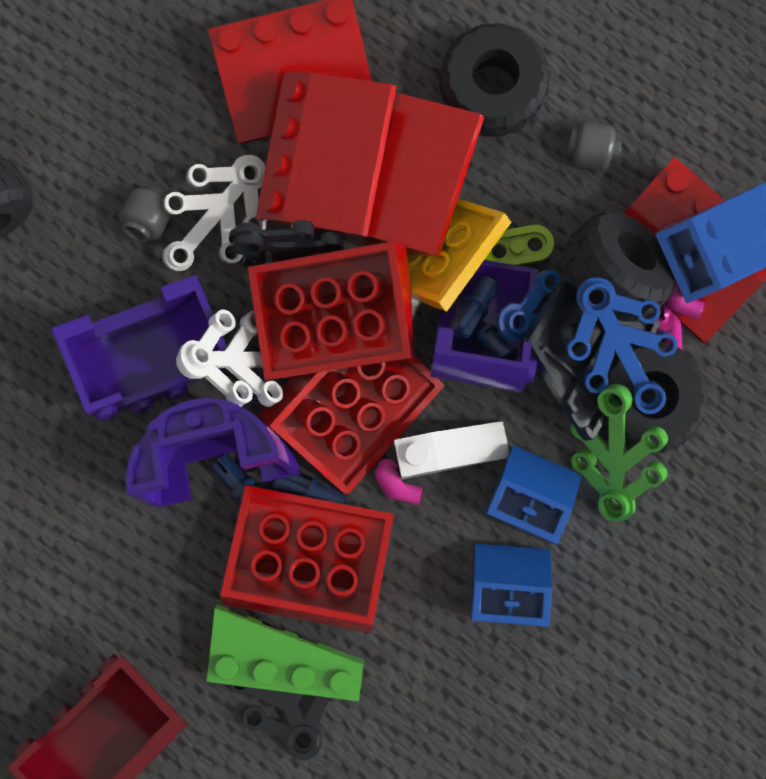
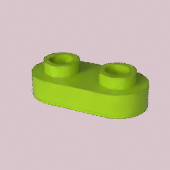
(516, 248)

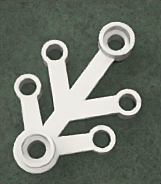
(219, 208)
(199, 361)

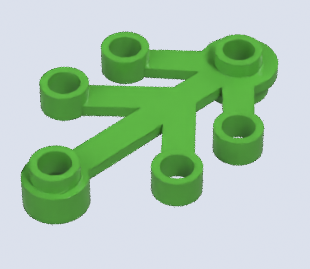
(616, 459)

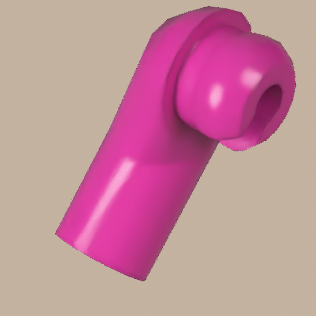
(677, 303)
(671, 324)
(392, 484)

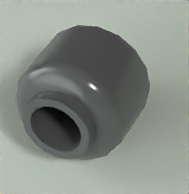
(593, 146)
(143, 214)

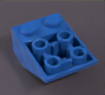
(717, 244)

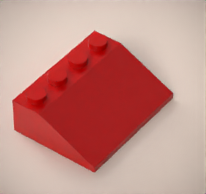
(259, 50)
(326, 152)
(421, 174)
(671, 198)
(333, 310)
(350, 415)
(307, 559)

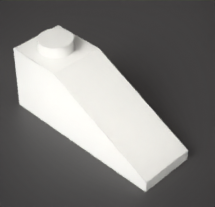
(450, 449)

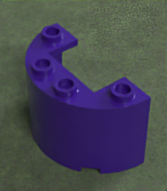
(133, 354)
(461, 361)
(196, 433)

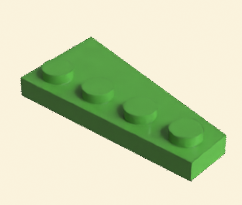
(276, 660)

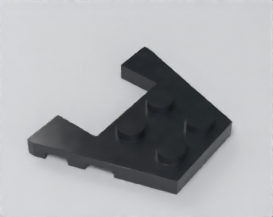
(562, 374)

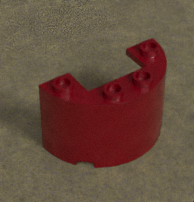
(106, 734)

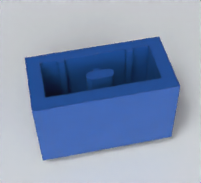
(534, 495)
(511, 585)

